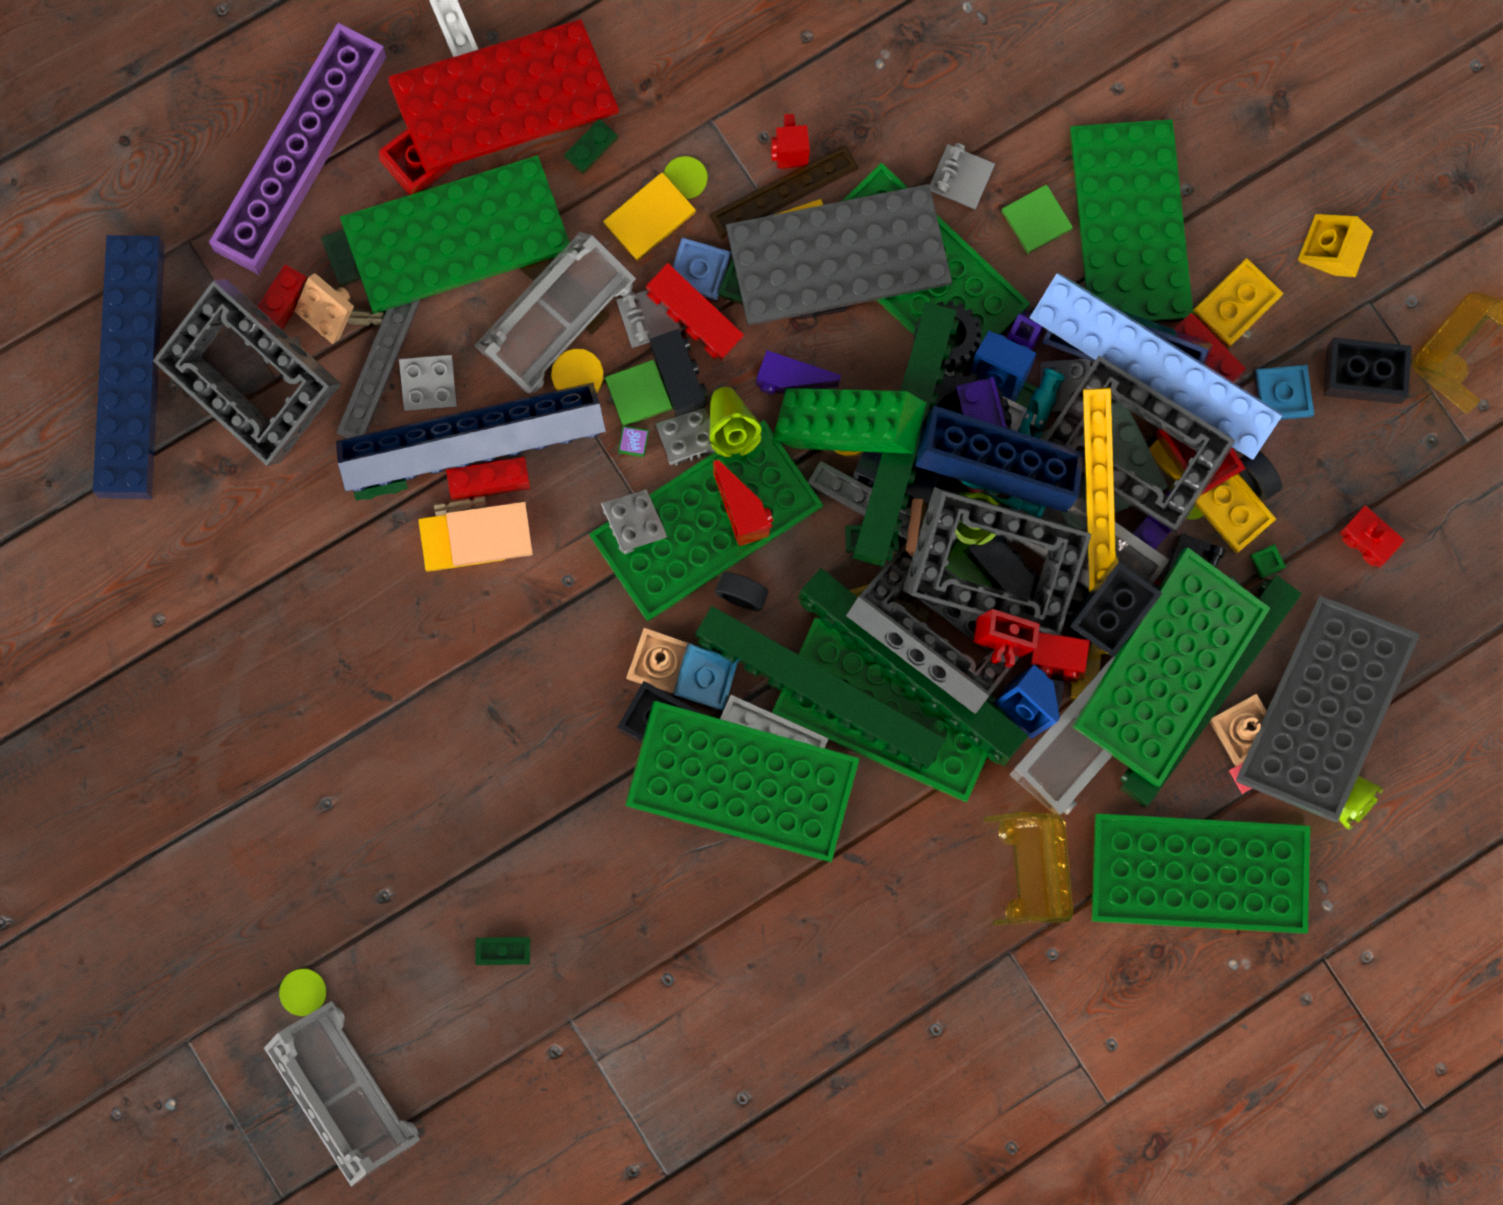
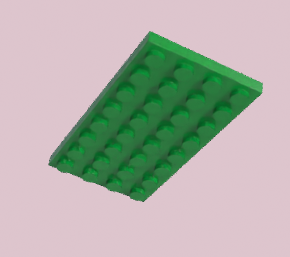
(1132, 218)
(455, 234)
(973, 279)
(698, 527)
(1171, 667)
(957, 761)
(742, 781)
(1201, 873)

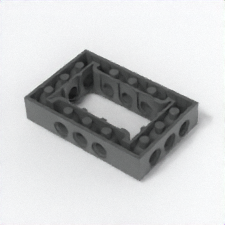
(182, 361)
(1208, 442)
(1057, 580)
(921, 646)

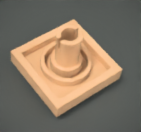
(324, 307)
(657, 660)
(1239, 727)

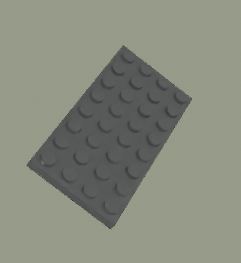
(838, 254)
(1328, 708)

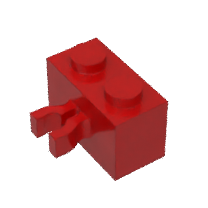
(790, 145)
(1371, 537)
(1006, 635)

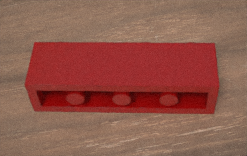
(694, 312)

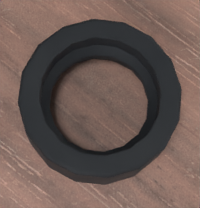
(1261, 476)
(741, 591)

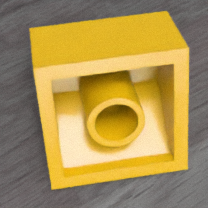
(1336, 244)

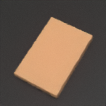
(489, 534)

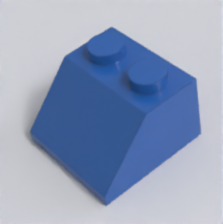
(1005, 362)
(1030, 701)

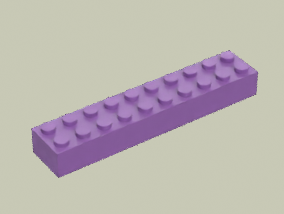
(298, 149)

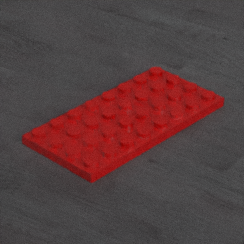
(503, 95)

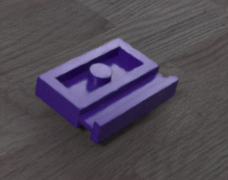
(981, 401)

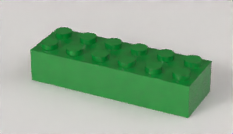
(850, 420)

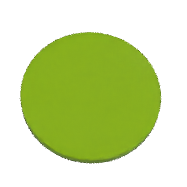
(687, 176)
(302, 992)

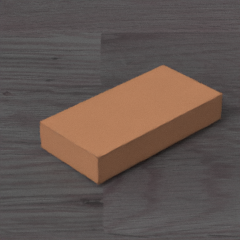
(915, 525)

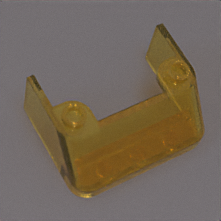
(1438, 357)
(1039, 866)

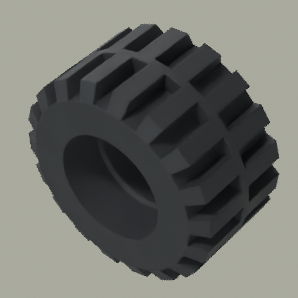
(970, 334)

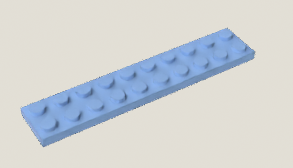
(1109, 333)

